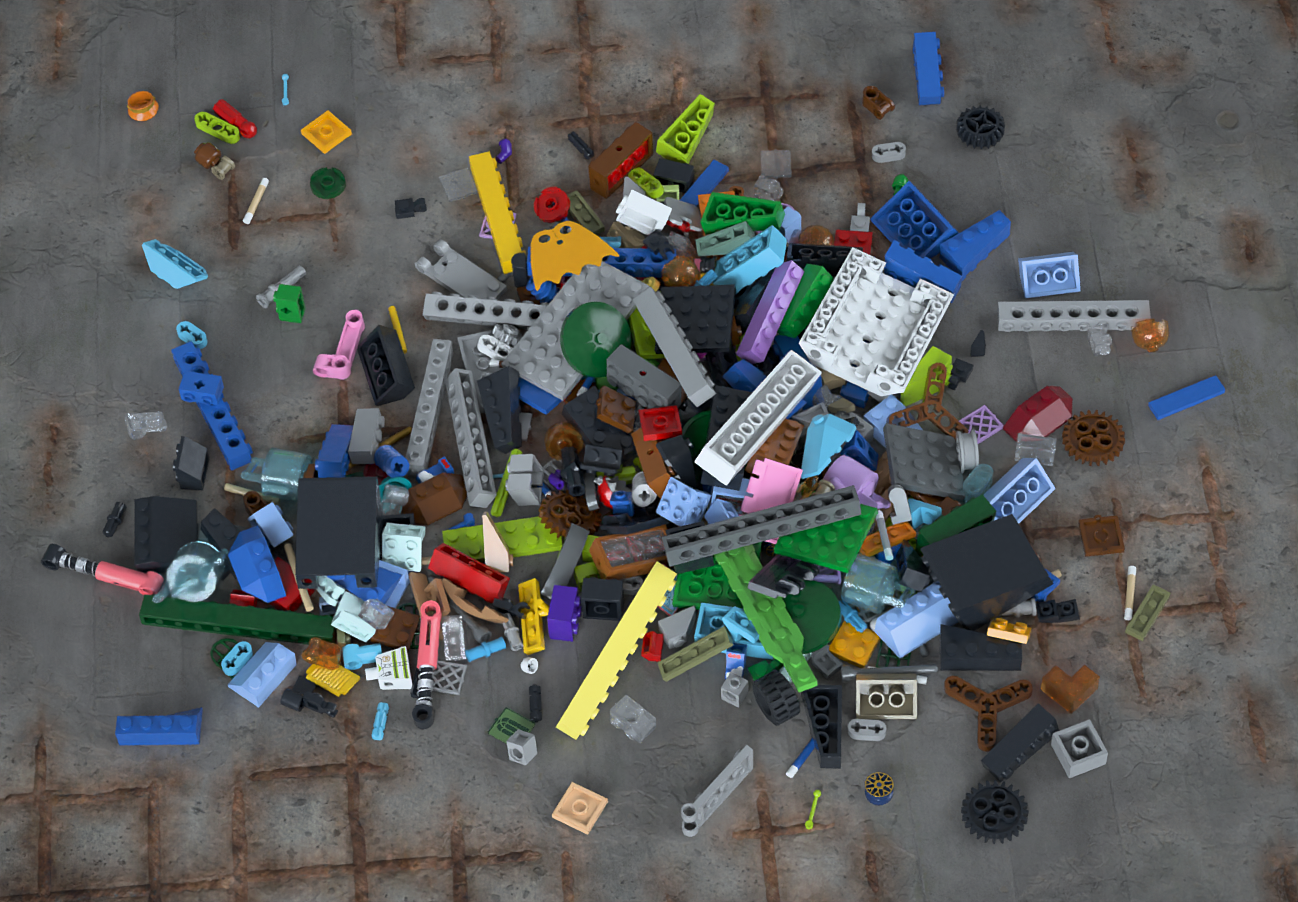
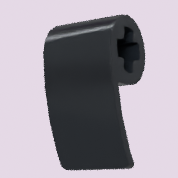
(294, 698)

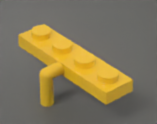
(533, 625)

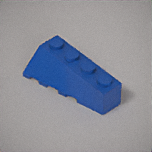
(748, 377)
(385, 586)
(171, 729)

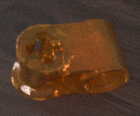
(323, 654)

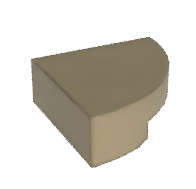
(841, 405)

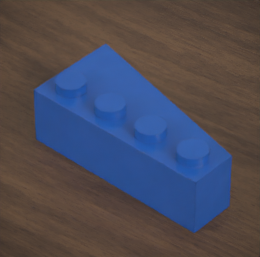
(927, 68)
(910, 268)
(781, 348)
(334, 455)

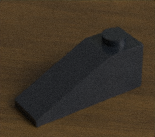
(911, 568)

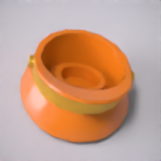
(142, 106)

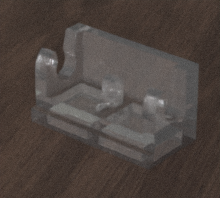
(1036, 447)

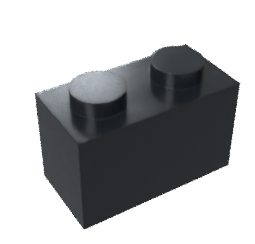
(674, 173)

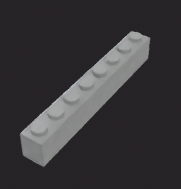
(674, 346)

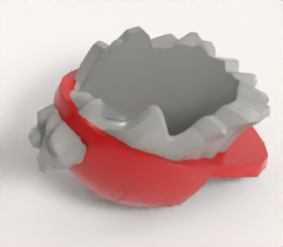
(607, 486)

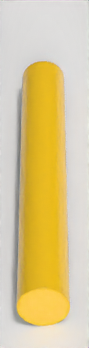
(396, 325)

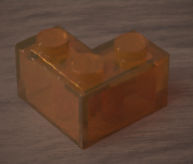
(1067, 690)

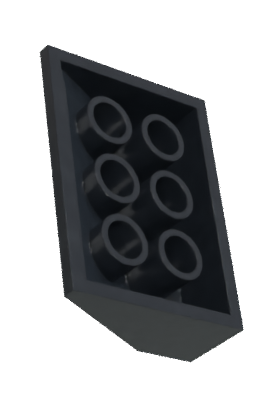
(161, 529)

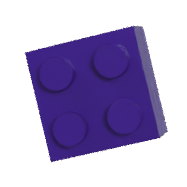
(564, 613)

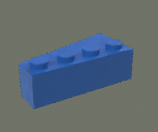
(975, 243)

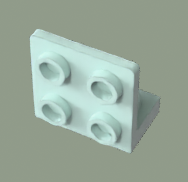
(403, 545)
(347, 618)

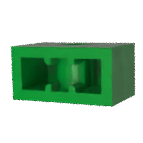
(289, 303)

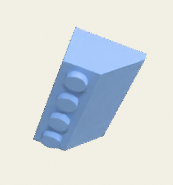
(1020, 490)
(916, 622)

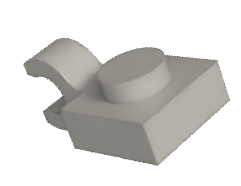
(860, 222)

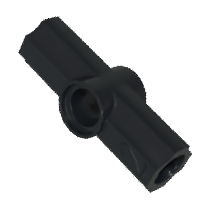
(571, 471)

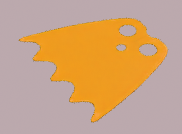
(578, 249)

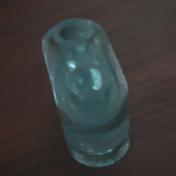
(978, 481)

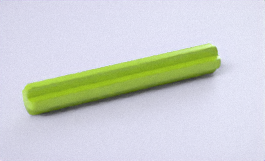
(502, 494)

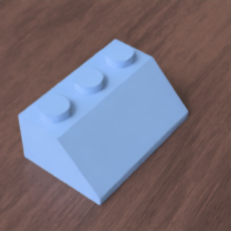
(1049, 274)
(263, 672)

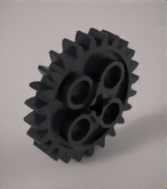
(994, 812)

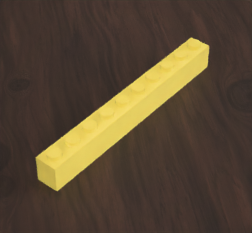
(616, 650)

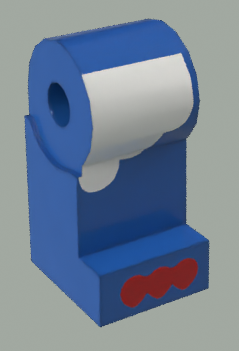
(442, 466)
(736, 660)

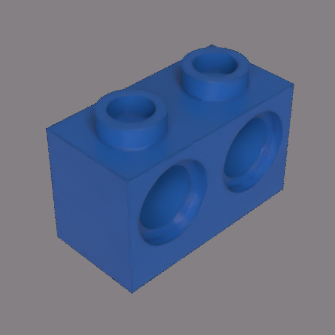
(861, 451)

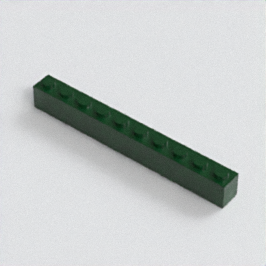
(237, 620)

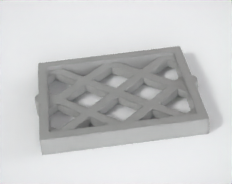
(445, 677)

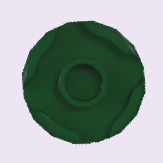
(327, 183)

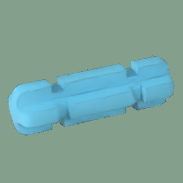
(380, 721)

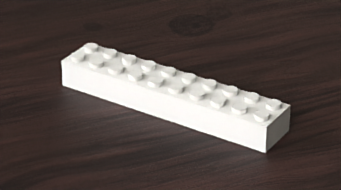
(758, 417)

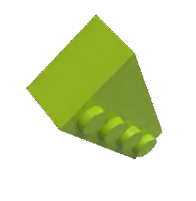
(685, 133)

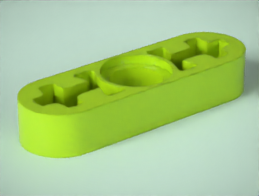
(214, 121)
(648, 187)

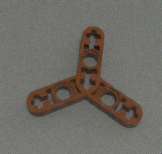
(929, 399)
(982, 698)

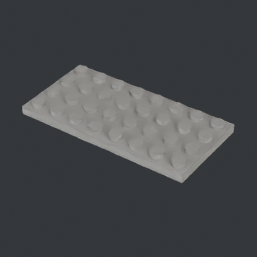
(539, 351)

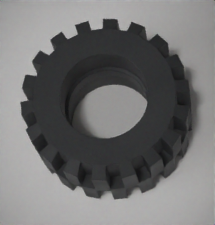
(776, 697)

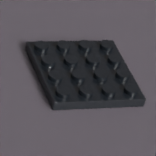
(703, 315)

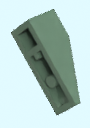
(724, 240)

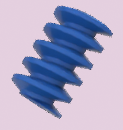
(546, 292)
(391, 461)

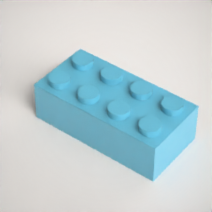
(751, 259)
(710, 620)

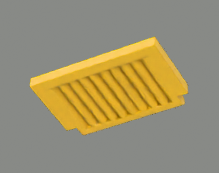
(335, 681)

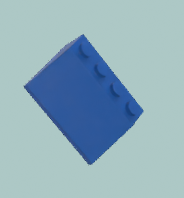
(913, 222)

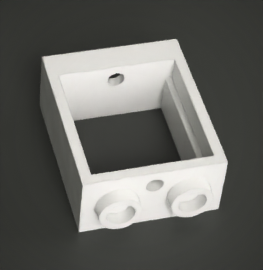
(642, 213)

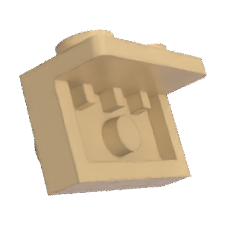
(629, 237)

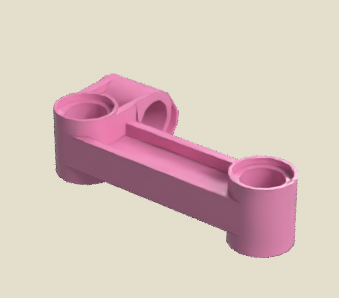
(340, 364)

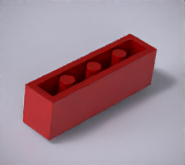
(468, 573)

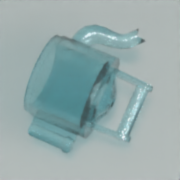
(279, 473)
(194, 561)
(872, 585)

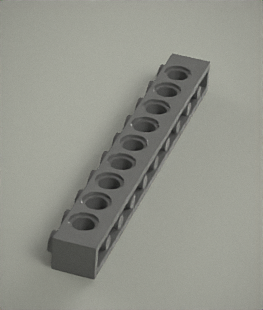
(761, 525)

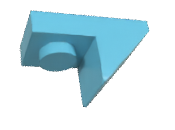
(923, 512)
(740, 626)

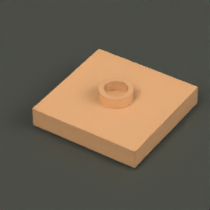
(579, 808)

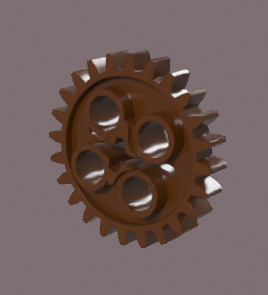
(1093, 438)
(563, 509)

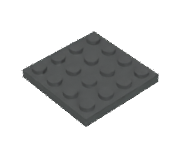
(923, 461)

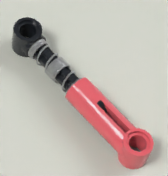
(146, 583)
(427, 662)

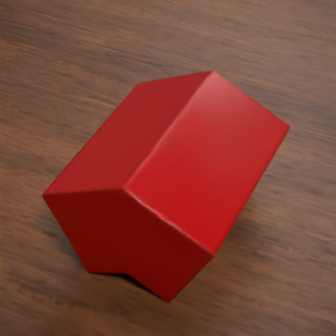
(242, 598)
(652, 646)

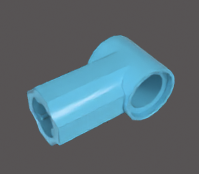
(356, 656)

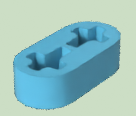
(194, 332)
(238, 659)

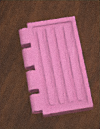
(772, 488)

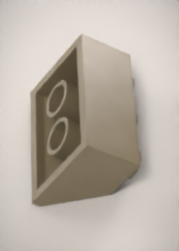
(886, 696)

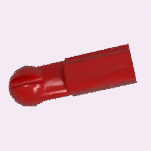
(233, 117)

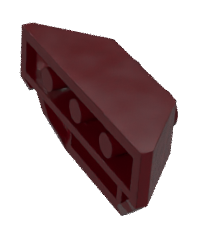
(1041, 413)

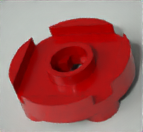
(556, 213)

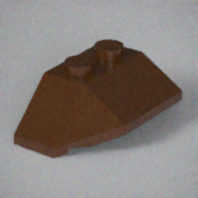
(436, 498)

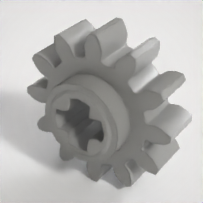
(507, 334)

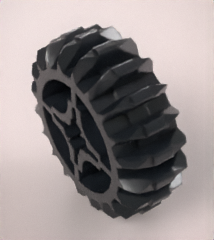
(980, 127)

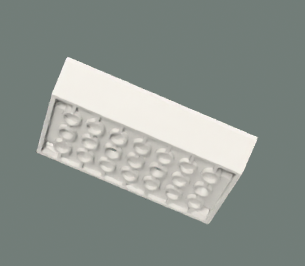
(849, 317)

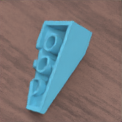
(823, 440)

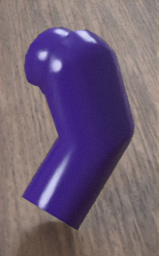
(506, 150)
(555, 480)

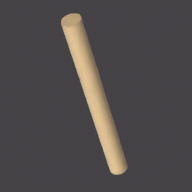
(303, 592)

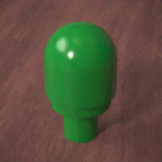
(899, 181)

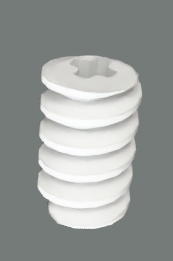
(641, 492)

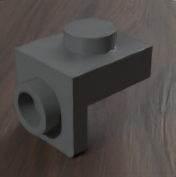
(825, 662)

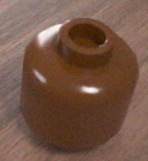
(207, 155)

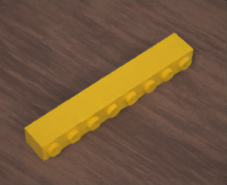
(496, 208)

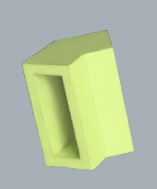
(669, 191)

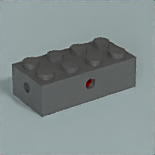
(642, 380)

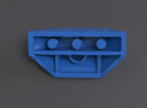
(256, 566)

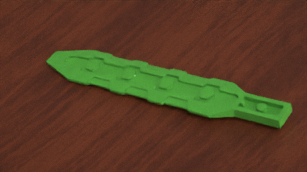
(769, 616)

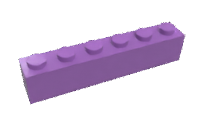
(770, 312)

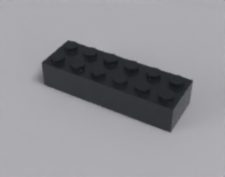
(723, 406)

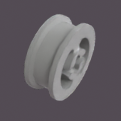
(967, 450)

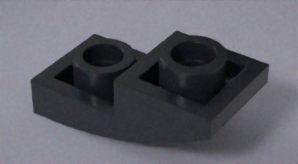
(1057, 612)

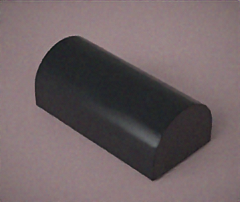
(519, 270)

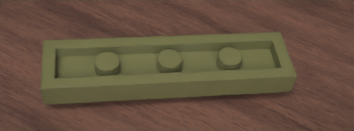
(695, 653)

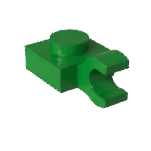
(763, 668)

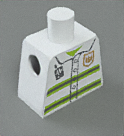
(391, 670)

